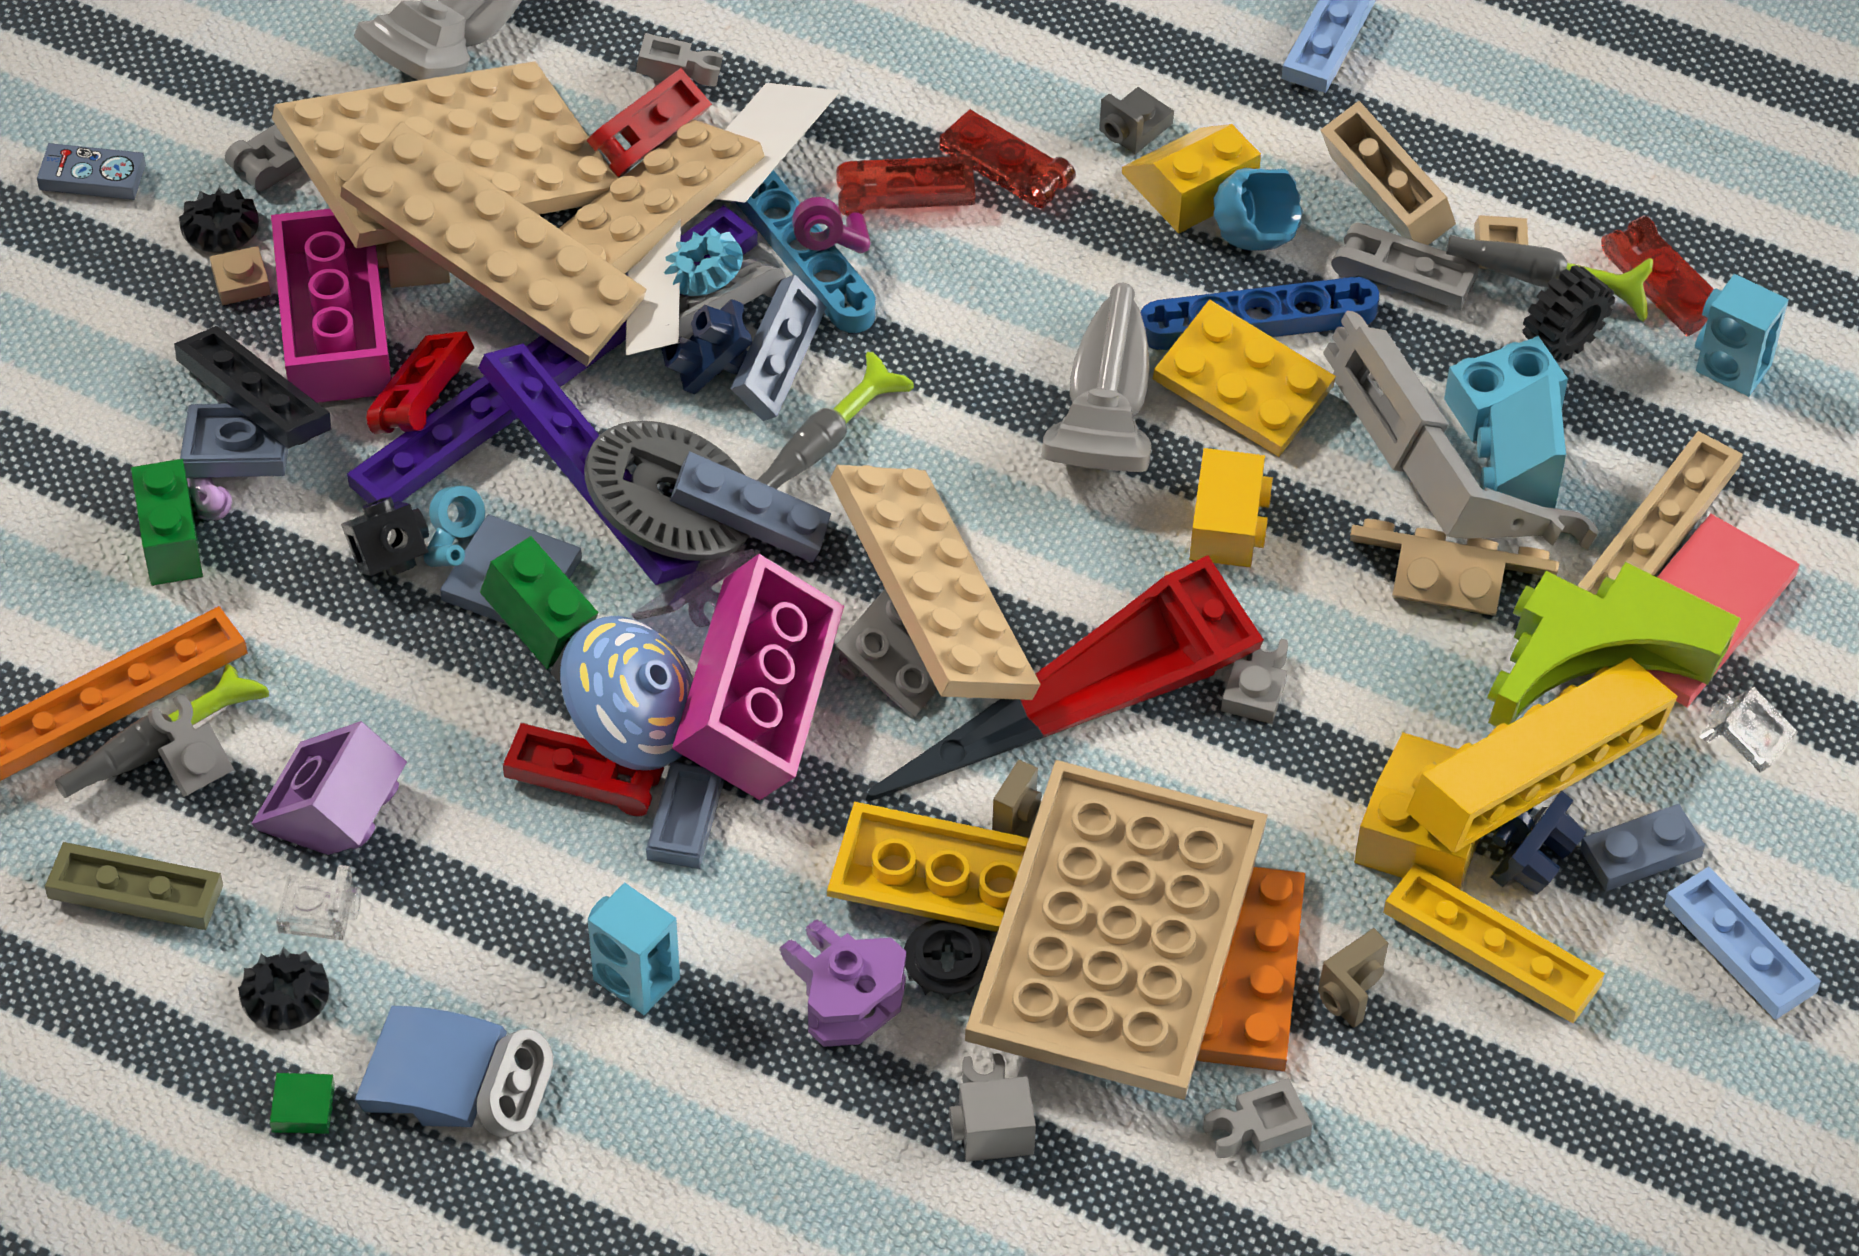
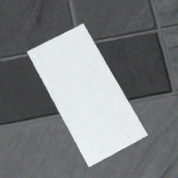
(777, 120)

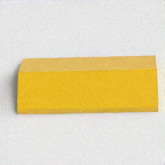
(926, 866)

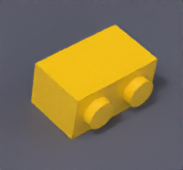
(1228, 507)

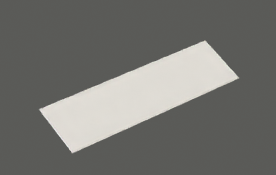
(660, 307)

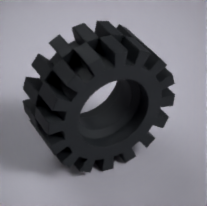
(1569, 312)

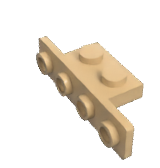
(1450, 572)

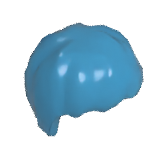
(1258, 208)

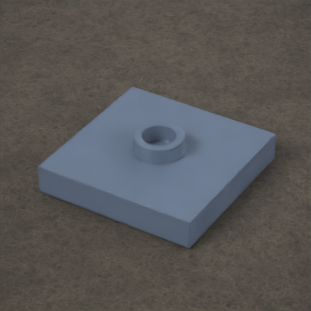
(229, 444)
(490, 541)

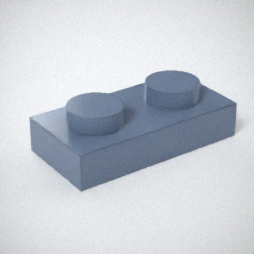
(1642, 847)

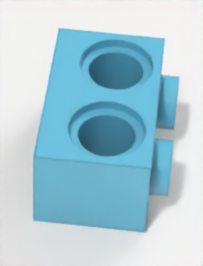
(1740, 334)
(1487, 379)
(633, 948)

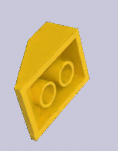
(1390, 836)

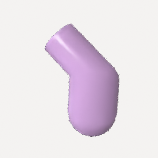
(209, 500)

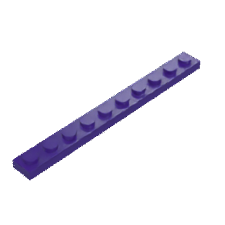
(481, 412)

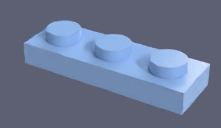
(1325, 42)
(1742, 943)

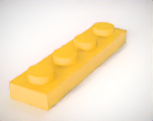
(1494, 943)

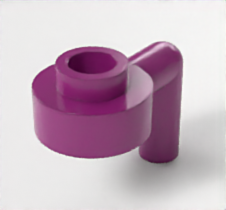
(824, 211)

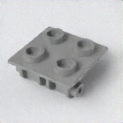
(886, 656)

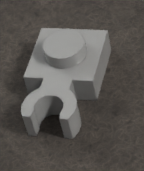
(664, 56)
(1257, 684)
(193, 754)
(1264, 1115)

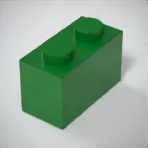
(166, 522)
(536, 599)

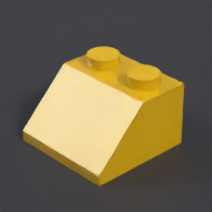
(1187, 172)

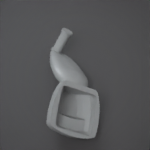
(432, 35)
(1106, 392)

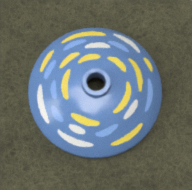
(626, 691)

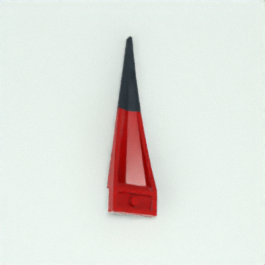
(1153, 645)

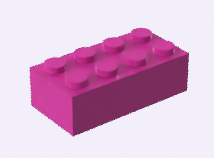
(329, 308)
(758, 677)

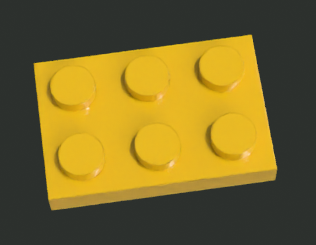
(1244, 378)

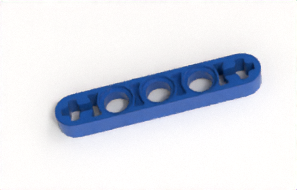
(1276, 299)

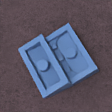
(429, 1066)

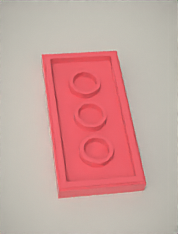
(1731, 574)

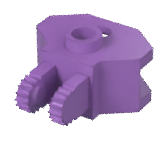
(848, 983)

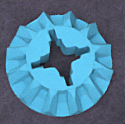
(712, 272)

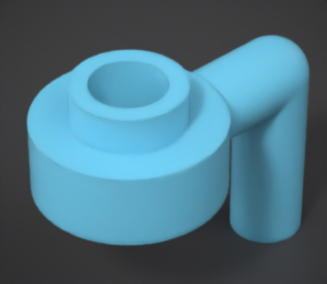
(470, 517)

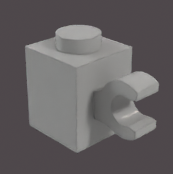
(993, 1113)

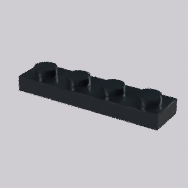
(253, 387)

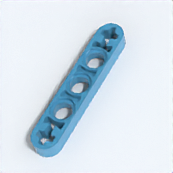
(810, 262)

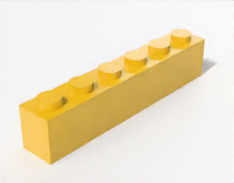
(1539, 754)

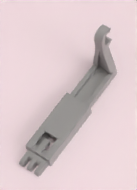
(1413, 441)

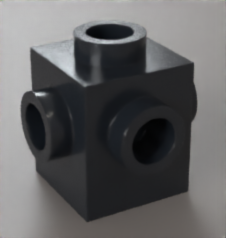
(369, 535)

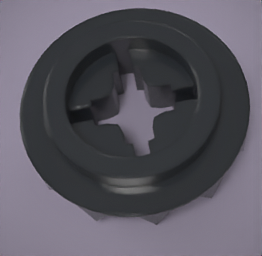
(235, 230)
(925, 950)
(274, 1008)

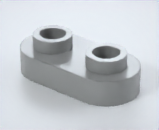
(515, 1088)

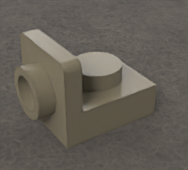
(1017, 801)
(1350, 974)

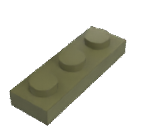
(134, 885)

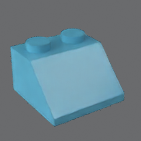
(1525, 444)

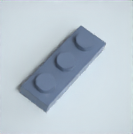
(778, 348)
(750, 506)

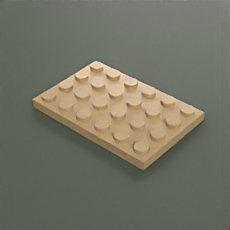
(494, 120)
(1117, 929)

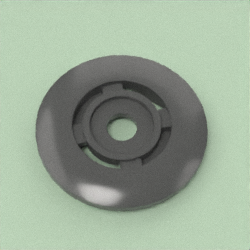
(639, 507)

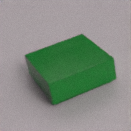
(302, 1103)

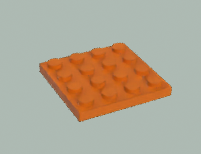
(1257, 983)

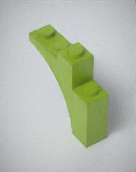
(1576, 633)

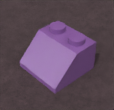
(332, 790)

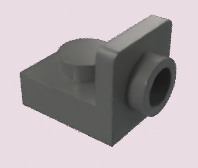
(1134, 119)

